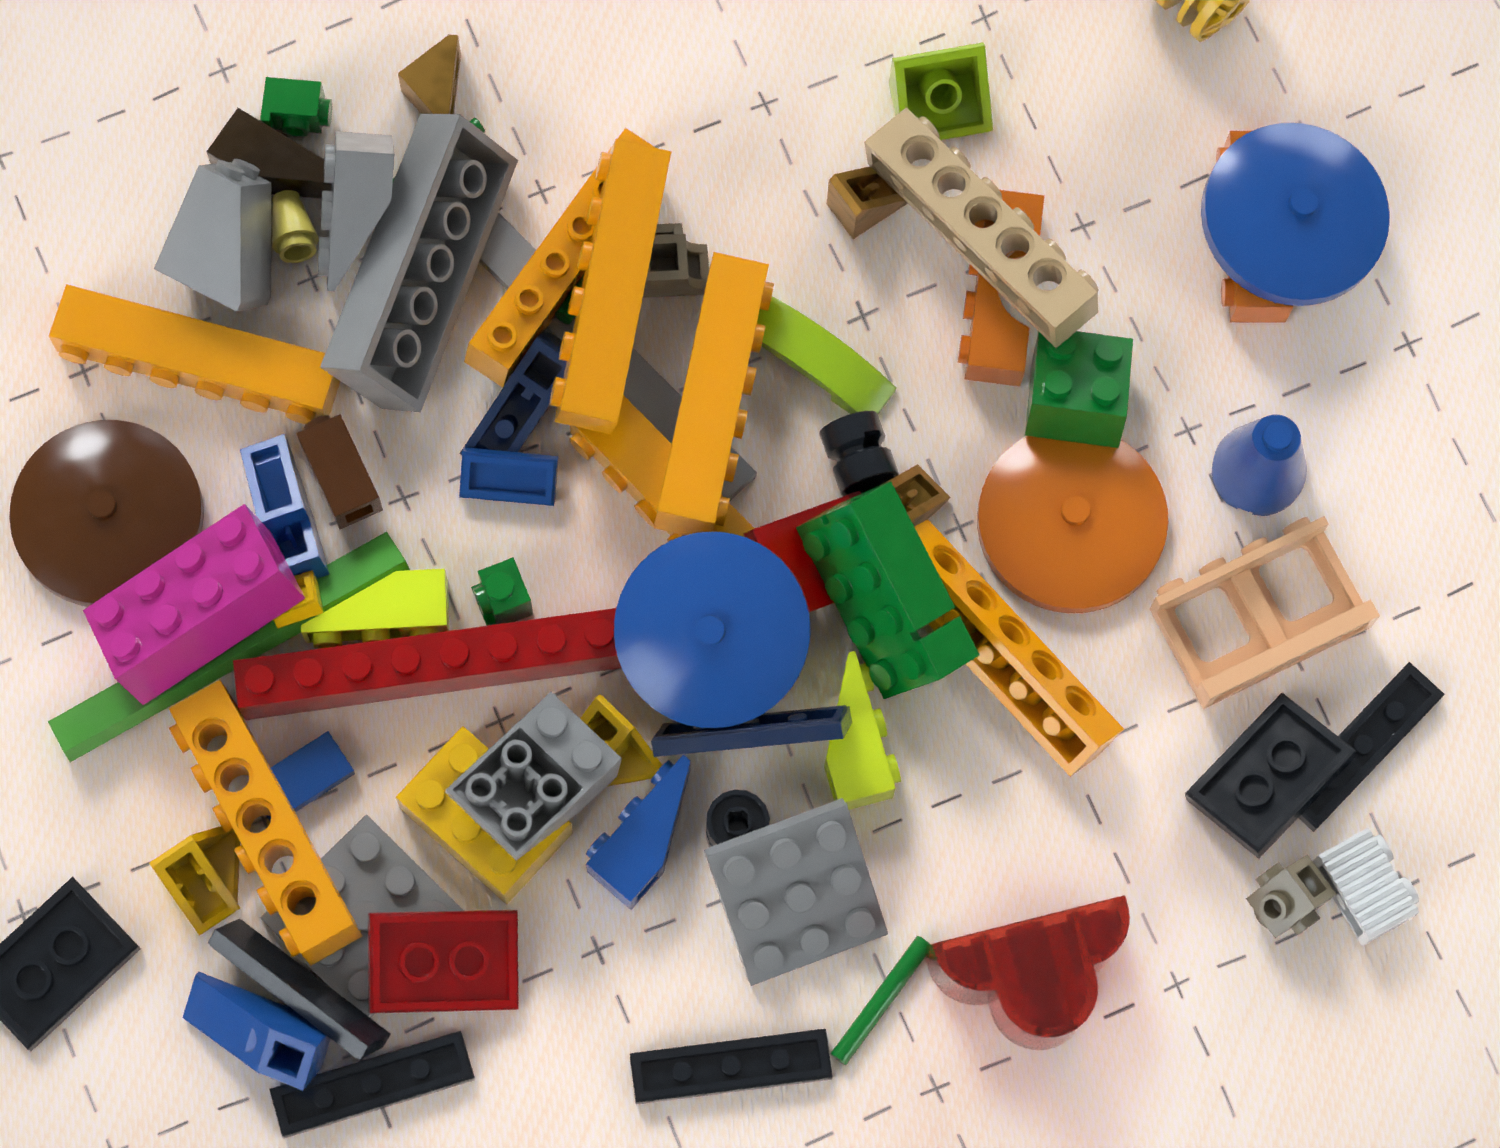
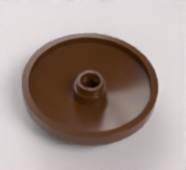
(102, 507)

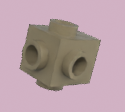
(1290, 897)

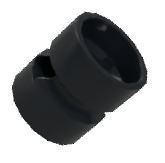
(857, 448)
(734, 815)

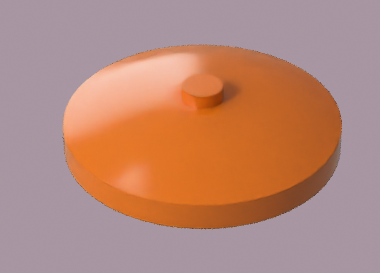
(1072, 523)

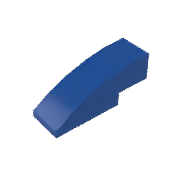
(283, 504)

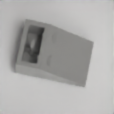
(361, 191)
(536, 777)

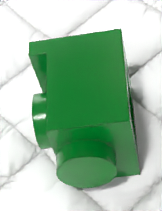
(295, 106)
(502, 594)

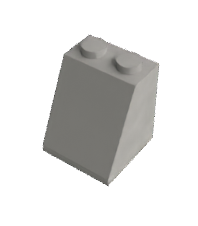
(223, 236)

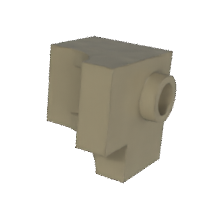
(676, 264)

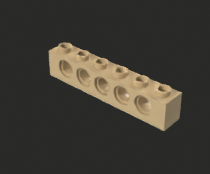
(1052, 312)

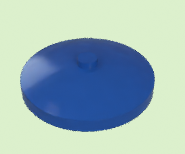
(1295, 214)
(712, 629)

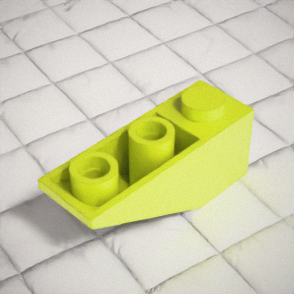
(391, 608)
(858, 763)

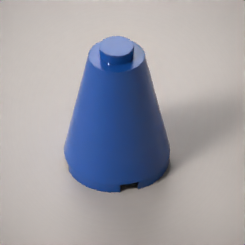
(1261, 466)

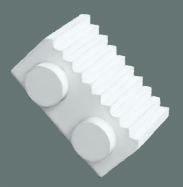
(1367, 885)

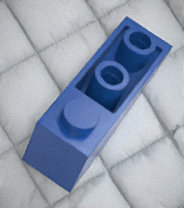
(639, 848)
(257, 1030)

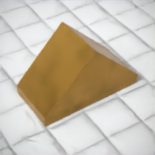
(433, 78)
(861, 199)
(919, 494)

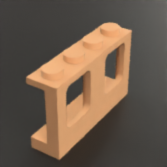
(1272, 639)

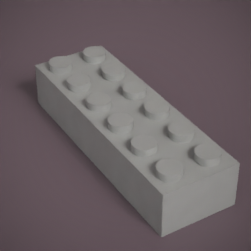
(420, 263)

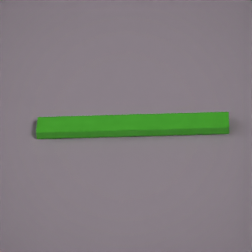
(117, 710)

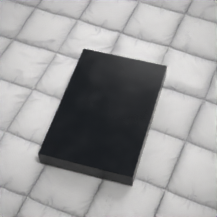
(1270, 775)
(58, 962)

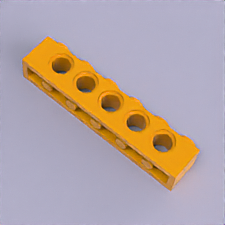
(538, 288)
(1019, 665)
(330, 923)

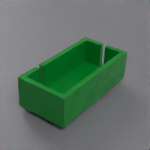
(886, 590)

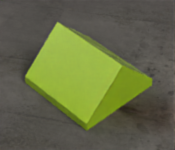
(945, 88)

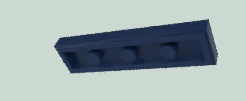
(764, 730)

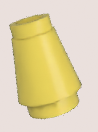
(292, 228)

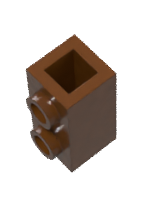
(339, 470)

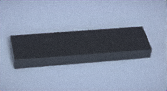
(1375, 735)
(299, 989)
(730, 1066)
(373, 1084)

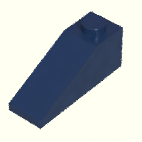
(522, 399)

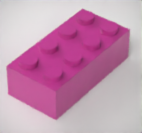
(193, 604)

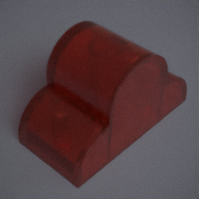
(1035, 970)

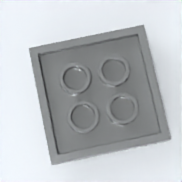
(370, 877)
(796, 891)

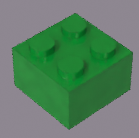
(1080, 389)

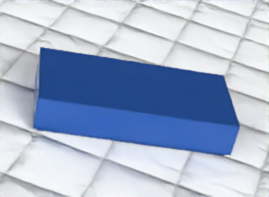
(508, 476)
(312, 771)

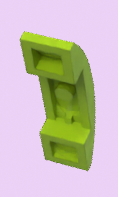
(824, 359)

